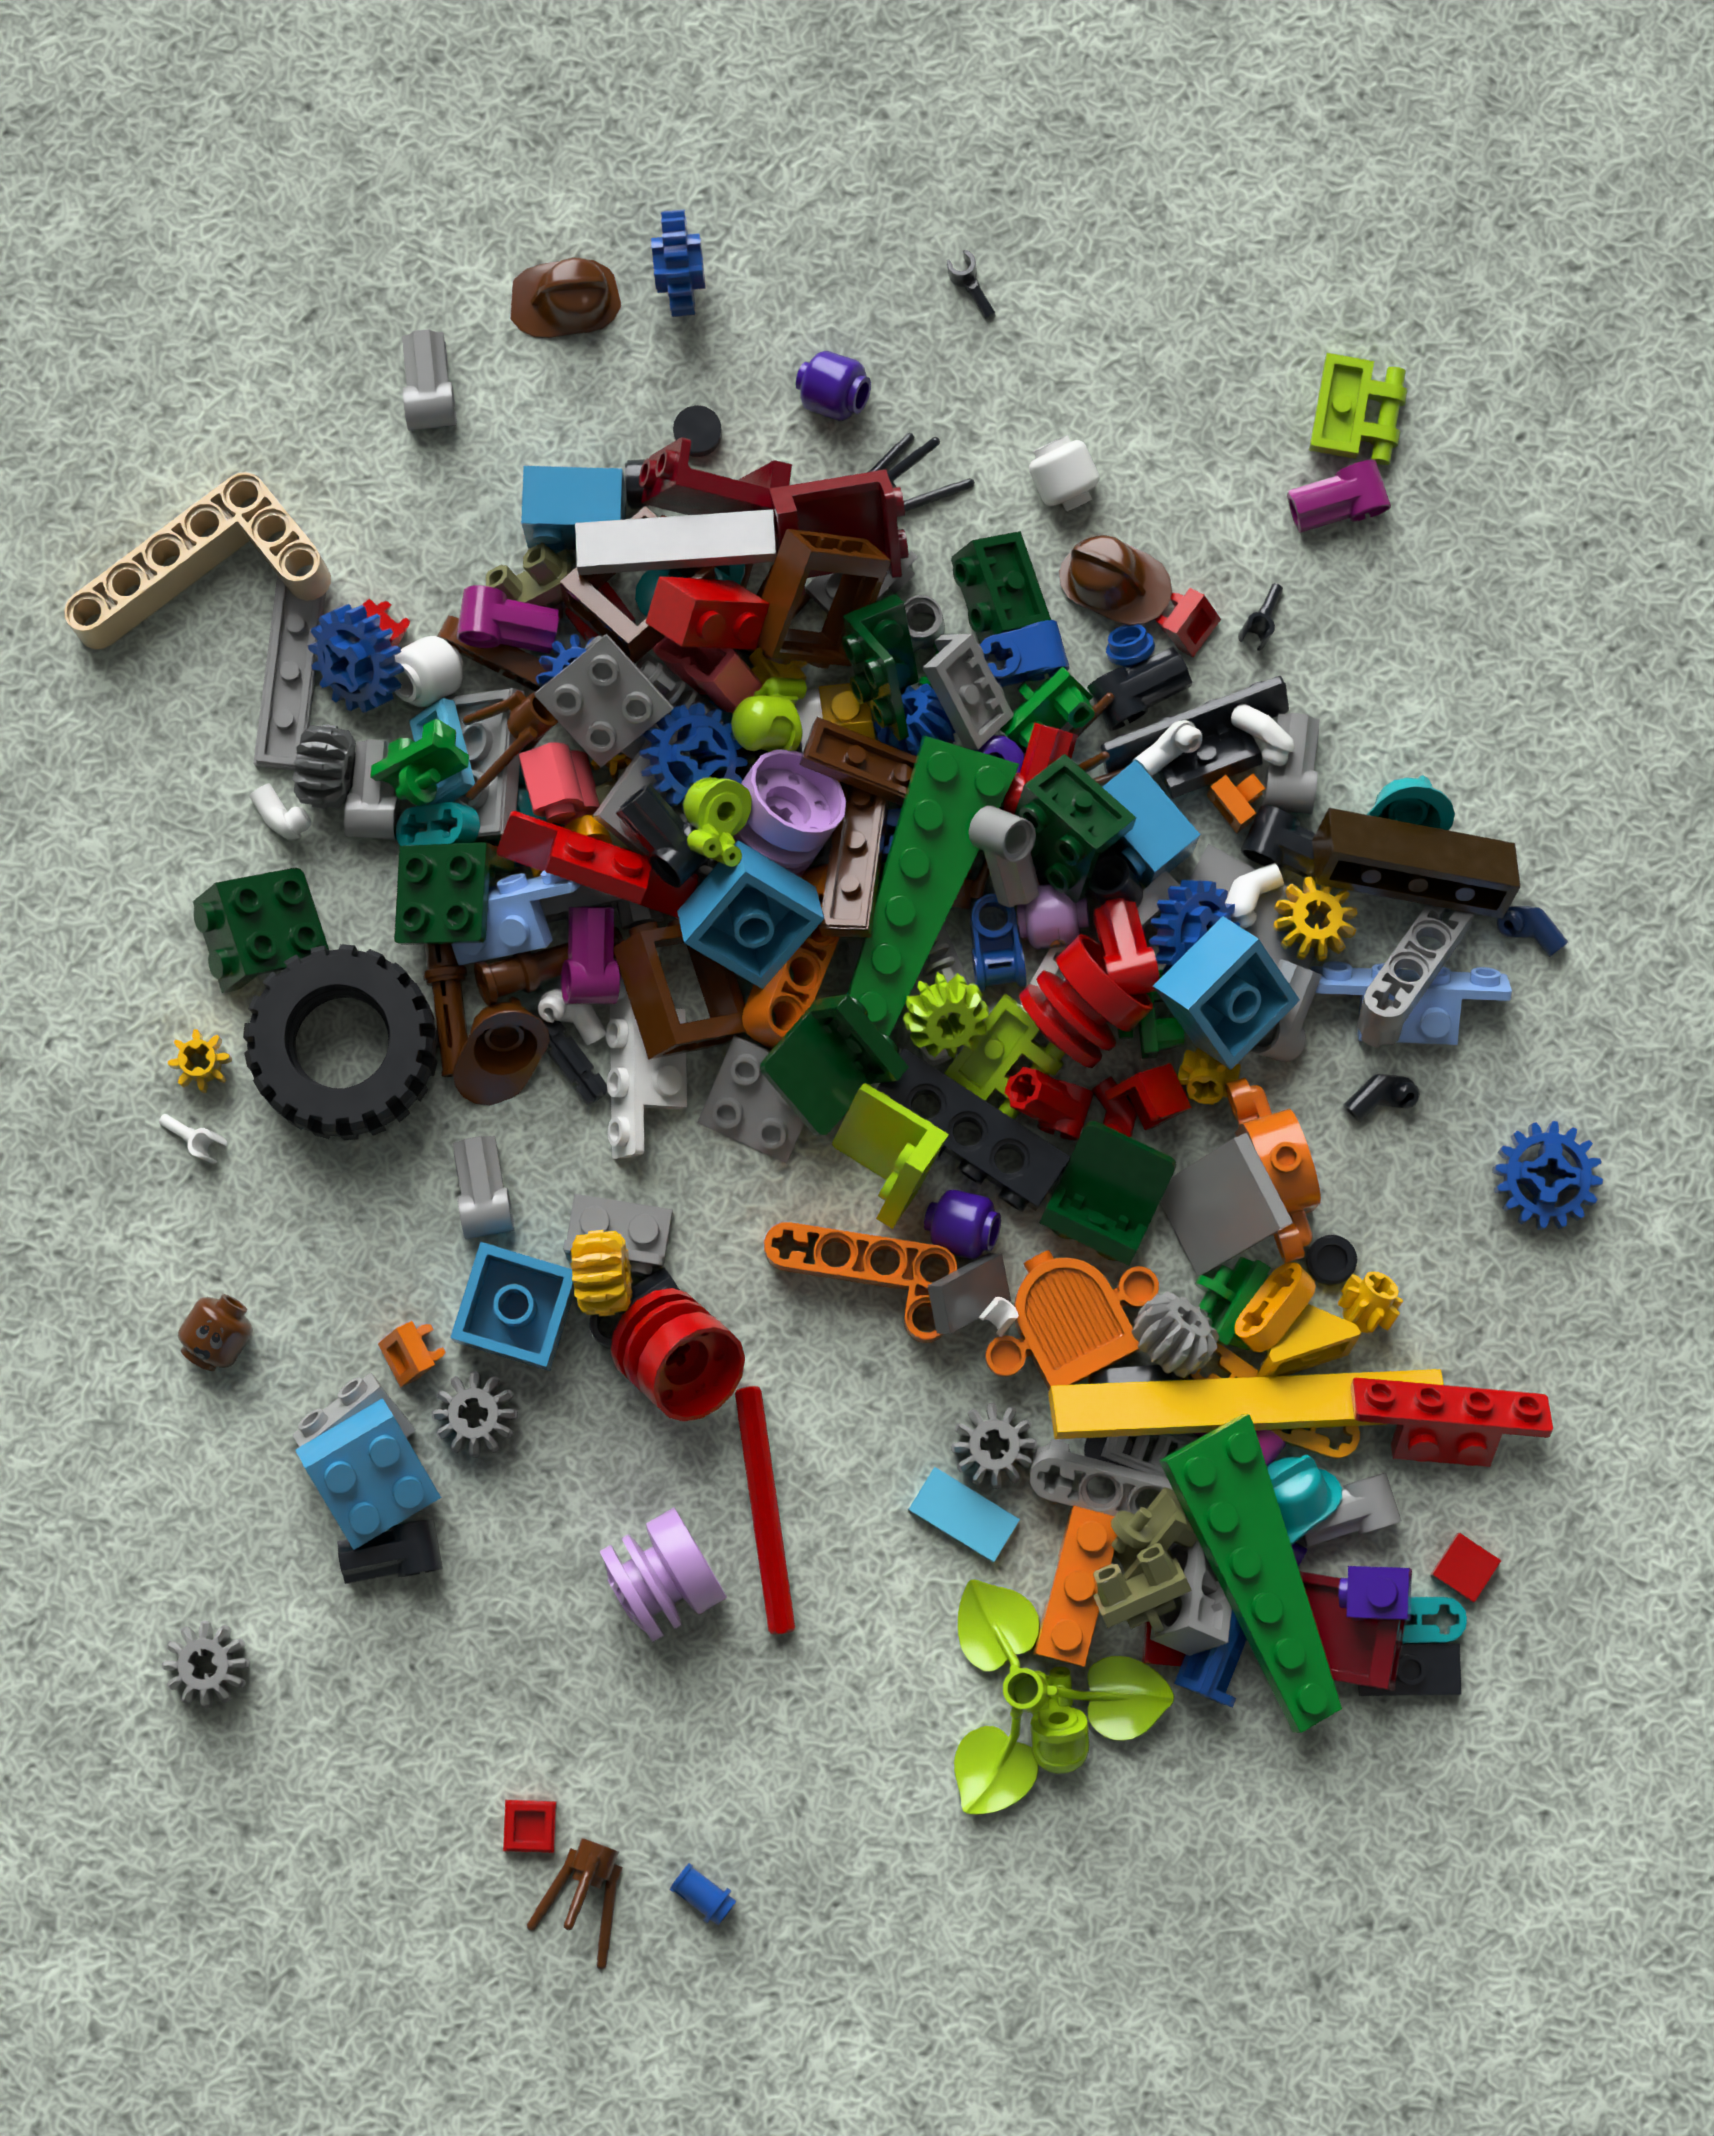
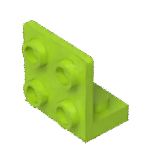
(892, 1145)

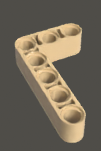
(195, 559)

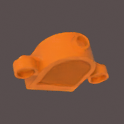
(1285, 1158)
(1070, 1320)

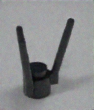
(910, 461)

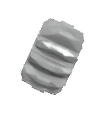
(1175, 1334)
(463, 1426)
(1005, 1433)
(222, 1658)

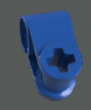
(1027, 653)
(996, 948)

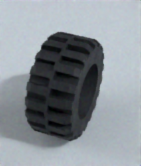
(298, 992)

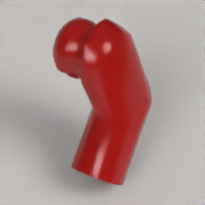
(1119, 1112)

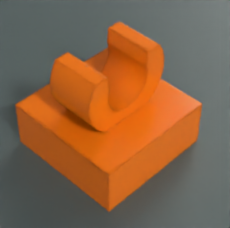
(1235, 801)
(407, 1352)

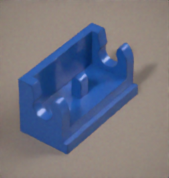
(1211, 1670)

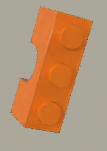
(1071, 1608)

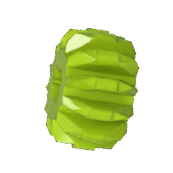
(939, 1000)

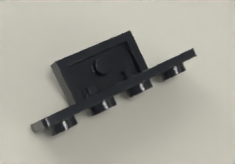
(1223, 746)

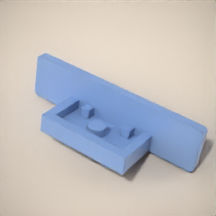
(515, 917)
(1437, 1012)

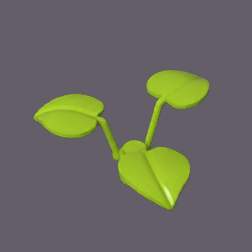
(995, 1628)

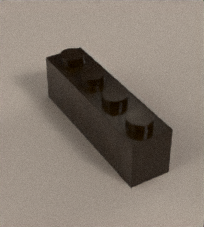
(1415, 863)

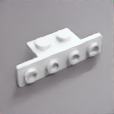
(636, 1081)

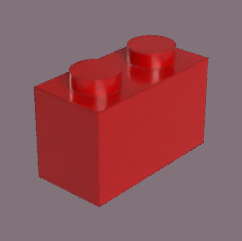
(707, 613)

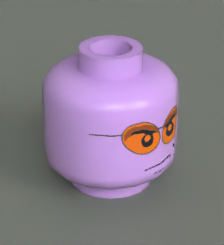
(1052, 918)

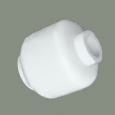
(1064, 473)
(430, 671)

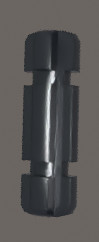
(574, 1064)

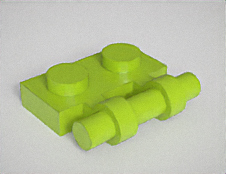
(1343, 404)
(1007, 1036)

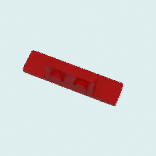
(590, 863)
(1447, 1420)

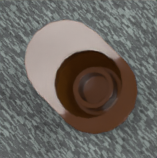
(564, 298)
(1115, 580)
(500, 1053)

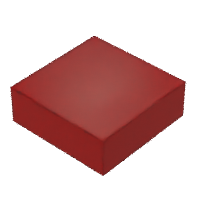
(1465, 1567)
(530, 1826)

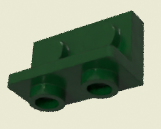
(999, 585)

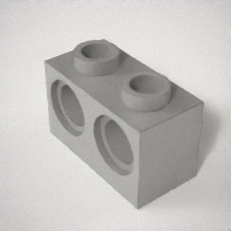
(1201, 1614)

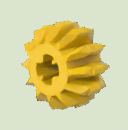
(1297, 911)
(601, 1273)

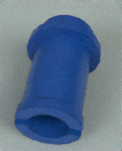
(703, 1895)

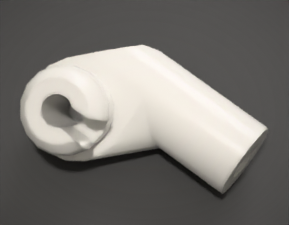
(1178, 738)
(582, 1015)

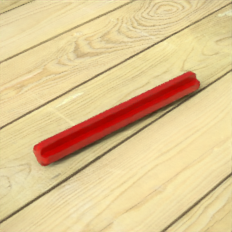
(765, 1510)

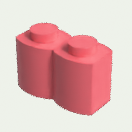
(710, 672)
(559, 782)

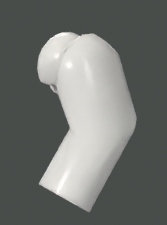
(1265, 728)
(276, 816)
(1248, 888)

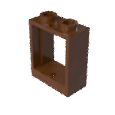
(802, 551)
(596, 611)
(653, 1002)

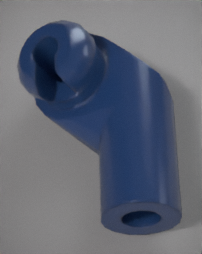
(1532, 923)

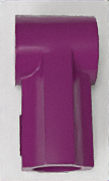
(1347, 495)
(493, 620)
(590, 971)

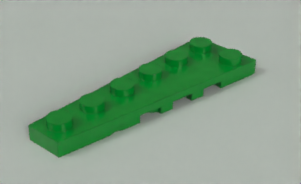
(924, 870)
(1244, 1537)

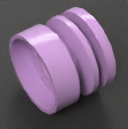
(790, 810)
(662, 1575)

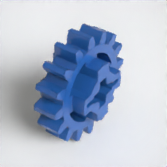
(678, 263)
(356, 658)
(700, 737)
(1185, 920)
(1544, 1197)

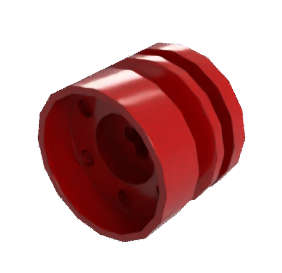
(1077, 1010)
(677, 1354)

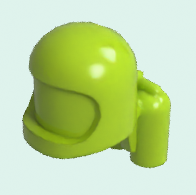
(770, 716)
(718, 813)
(1059, 1729)

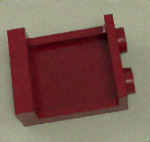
(688, 491)
(845, 506)
(1355, 1650)

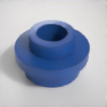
(1129, 645)

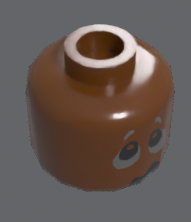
(215, 1332)

